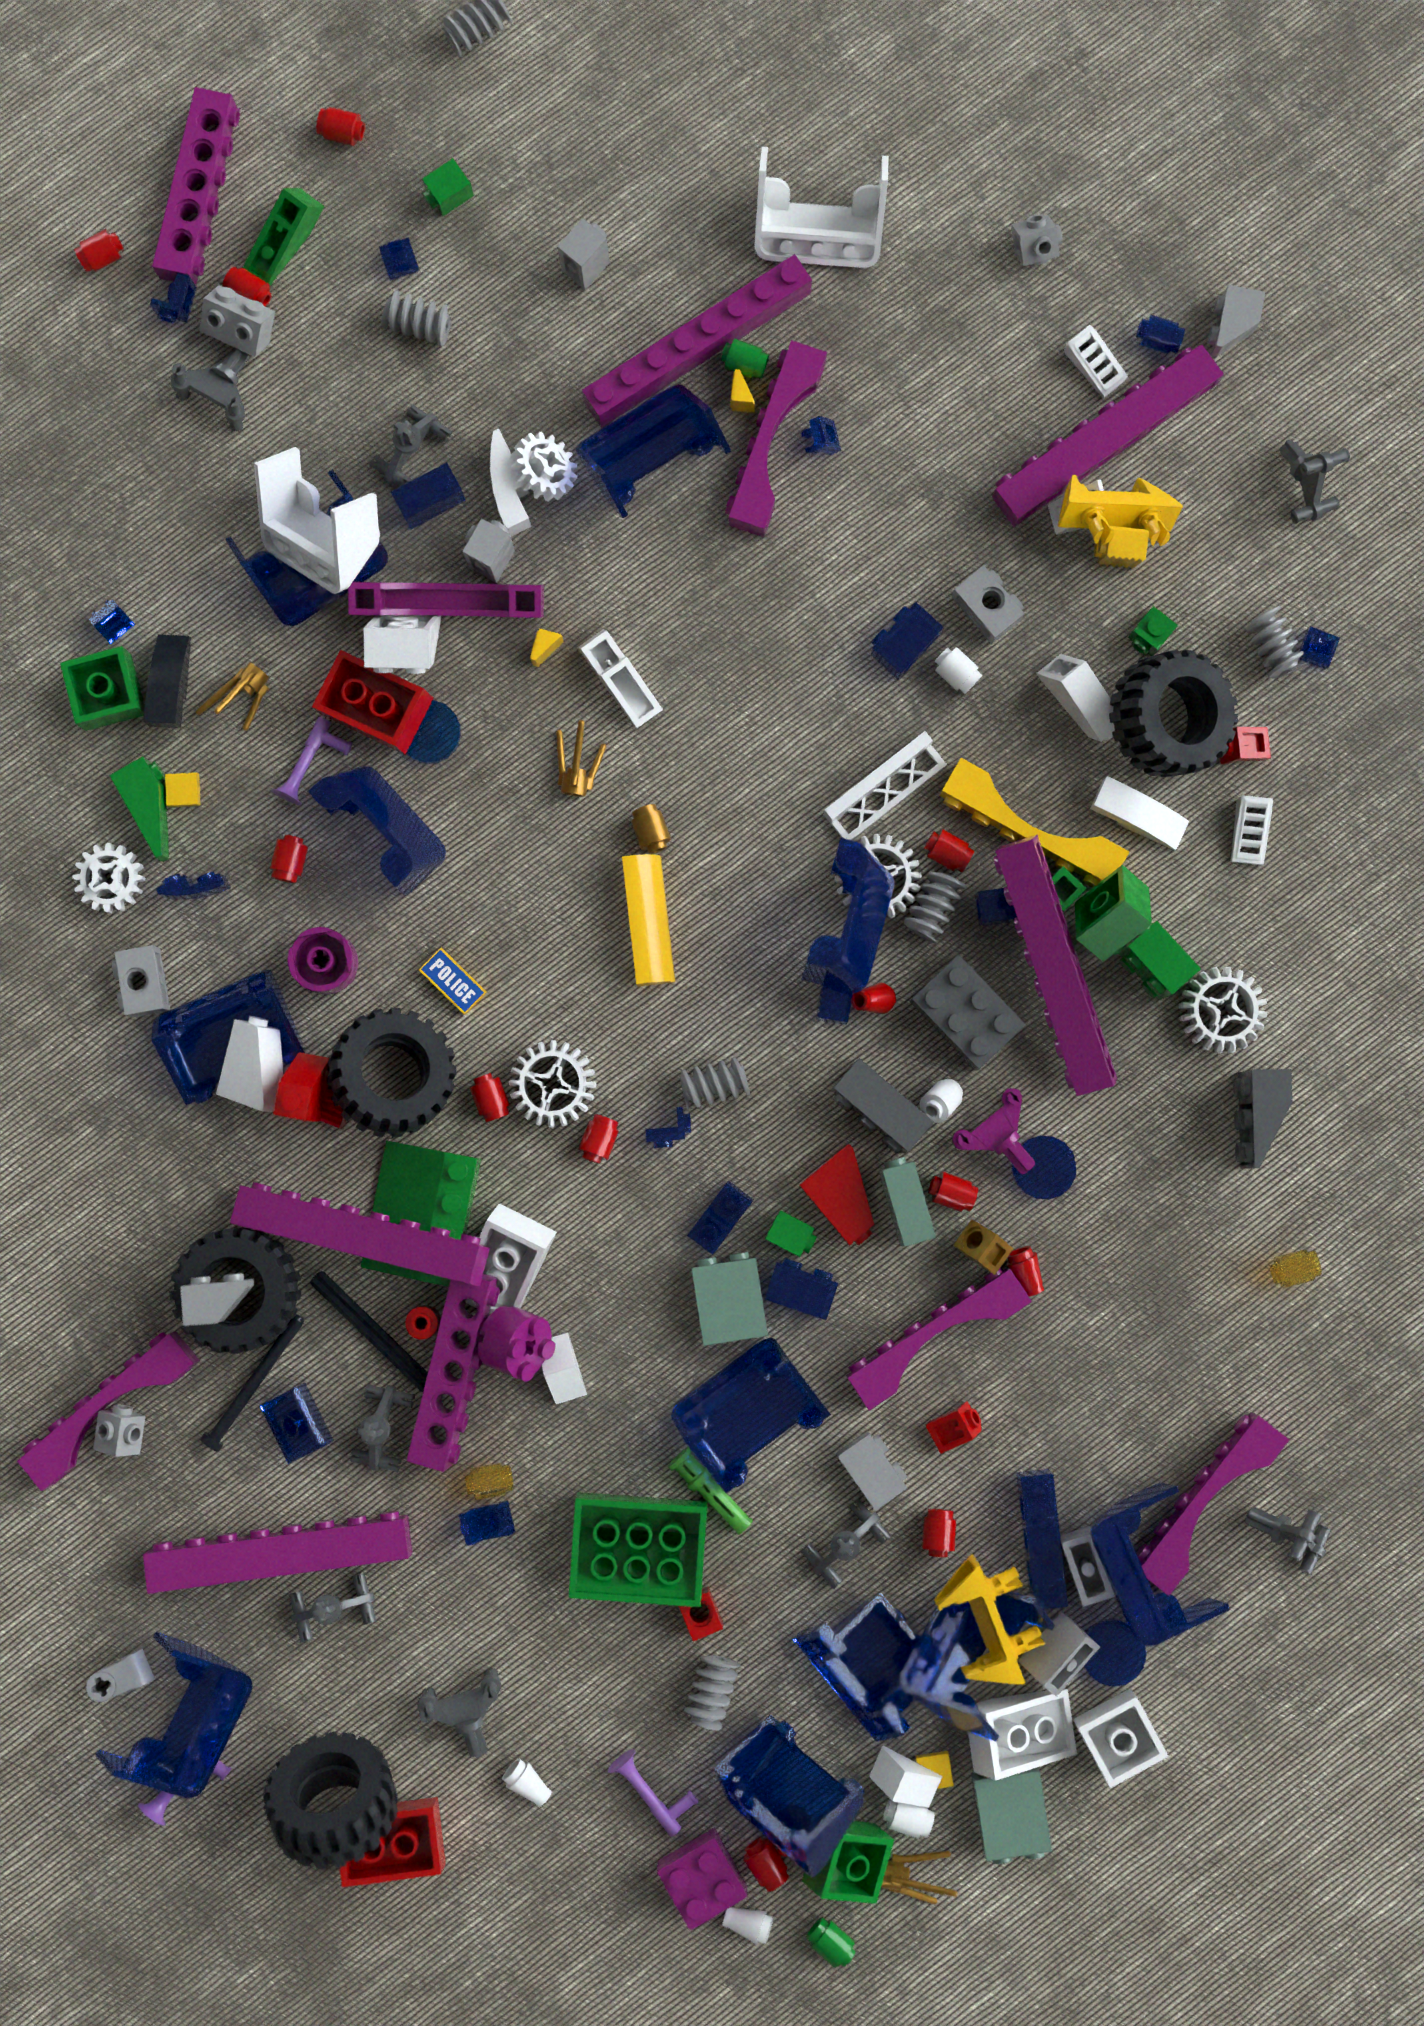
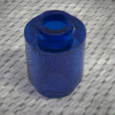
(1160, 334)

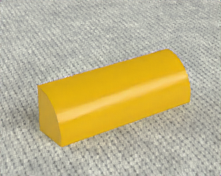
(648, 919)

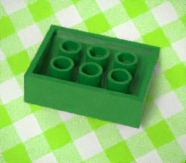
(425, 1189)
(638, 1549)

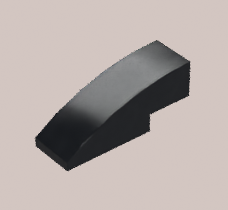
(167, 681)

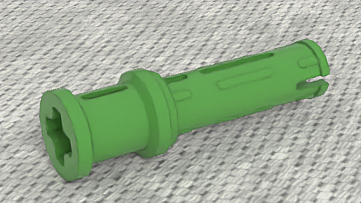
(700, 1480)

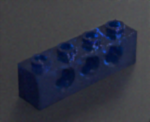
(1042, 1538)

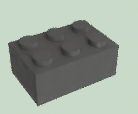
(967, 1013)
(881, 1107)

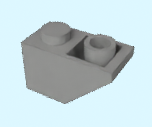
(1237, 318)
(212, 1301)

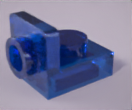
(180, 298)

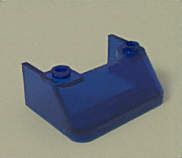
(648, 439)
(289, 591)
(1148, 1615)
(954, 1641)
(198, 1729)

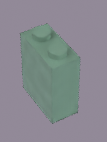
(906, 1202)
(729, 1299)
(1012, 1816)

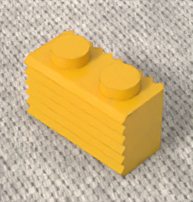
(1125, 549)

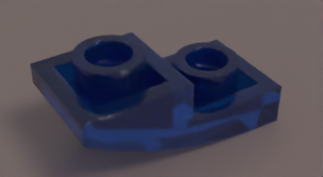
(183, 887)
(720, 1217)

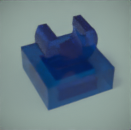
(399, 258)
(824, 436)
(111, 621)
(1318, 647)

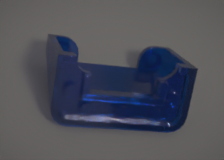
(415, 847)
(848, 960)
(197, 1034)
(746, 1410)
(789, 1795)

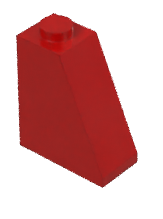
(302, 1088)
(841, 1196)

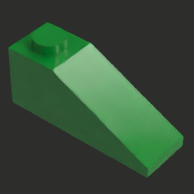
(283, 233)
(146, 800)

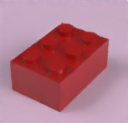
(372, 702)
(408, 1851)

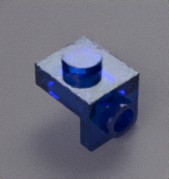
(665, 1136)
(486, 1522)

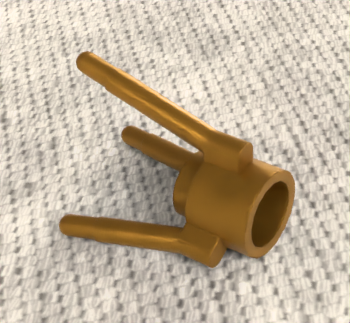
(249, 680)
(575, 780)
(898, 1881)

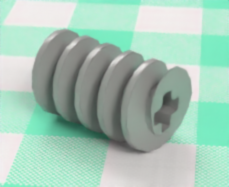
(474, 23)
(416, 318)
(1275, 644)
(933, 905)
(714, 1082)
(712, 1691)

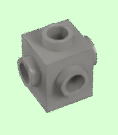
(1036, 239)
(119, 1431)

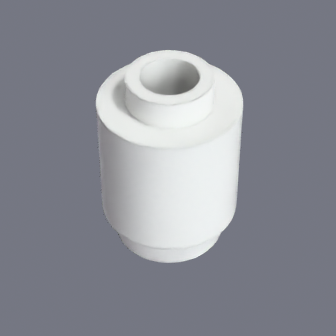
(957, 669)
(941, 1100)
(909, 1819)

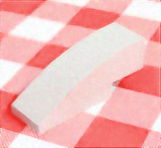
(506, 488)
(620, 678)
(1139, 813)

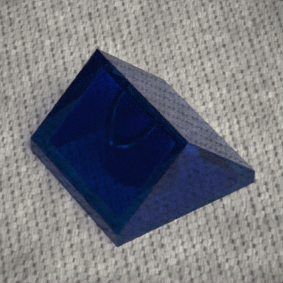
(296, 1423)

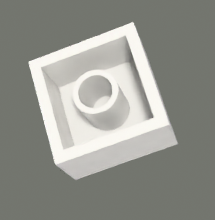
(1120, 1738)

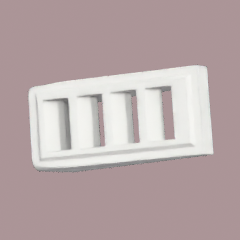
(1087, 369)
(1262, 831)

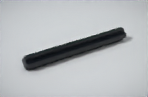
(370, 1329)

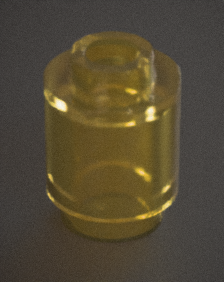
(1295, 1268)
(489, 1481)

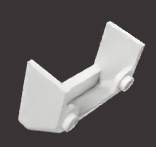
(819, 231)
(303, 536)

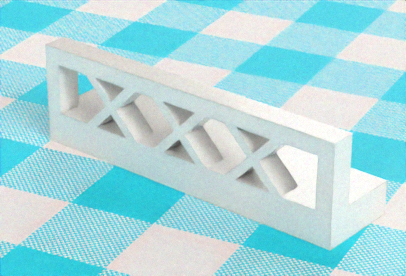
(877, 778)

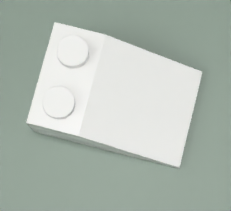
(401, 642)
(515, 1253)
(1031, 1731)

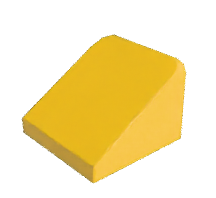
(741, 397)
(544, 645)

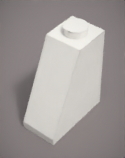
(1080, 695)
(252, 1064)

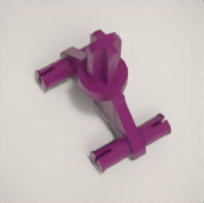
(999, 1133)

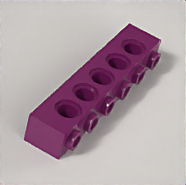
(206, 109)
(425, 1446)

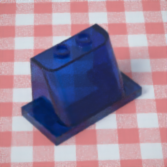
(865, 1663)

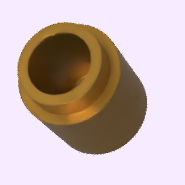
(650, 828)

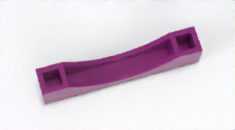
(797, 380)
(446, 599)
(881, 1375)
(1250, 1448)
(57, 1453)

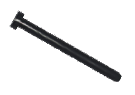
(213, 1439)

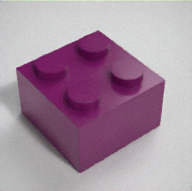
(702, 1879)

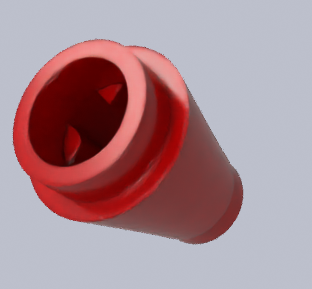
(875, 999)
(1026, 1269)

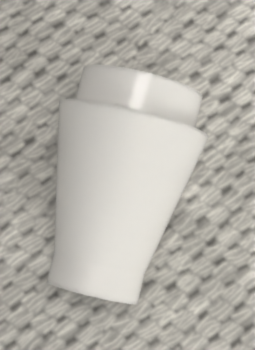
(525, 1781)
(749, 1923)

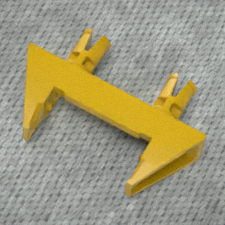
(1141, 508)
(972, 1586)

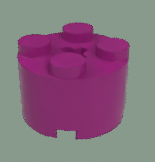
(308, 950)
(516, 1342)

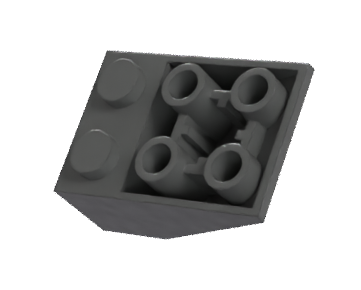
(1263, 1104)

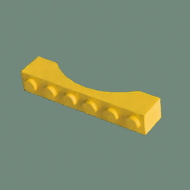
(975, 793)

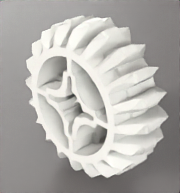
(903, 868)
(1208, 1004)
(527, 1074)

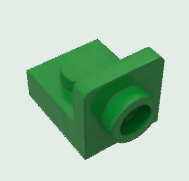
(1152, 632)

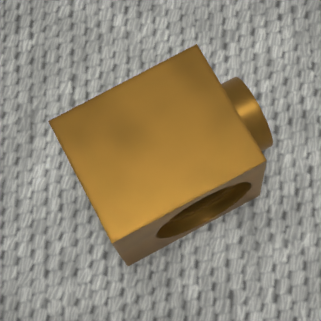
(983, 1246)

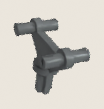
(215, 384)
(407, 440)
(1311, 473)
(376, 1429)
(1302, 1537)
(845, 1544)
(328, 1608)
(463, 1710)

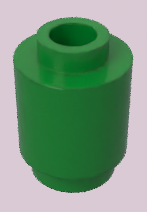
(746, 358)
(831, 1942)

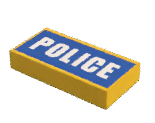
(453, 981)

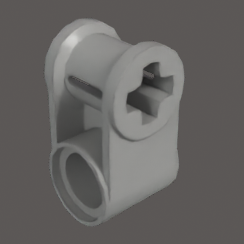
(124, 1676)

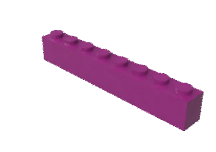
(697, 341)
(1107, 435)
(1056, 966)
(360, 1235)
(277, 1553)

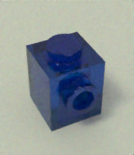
(993, 907)

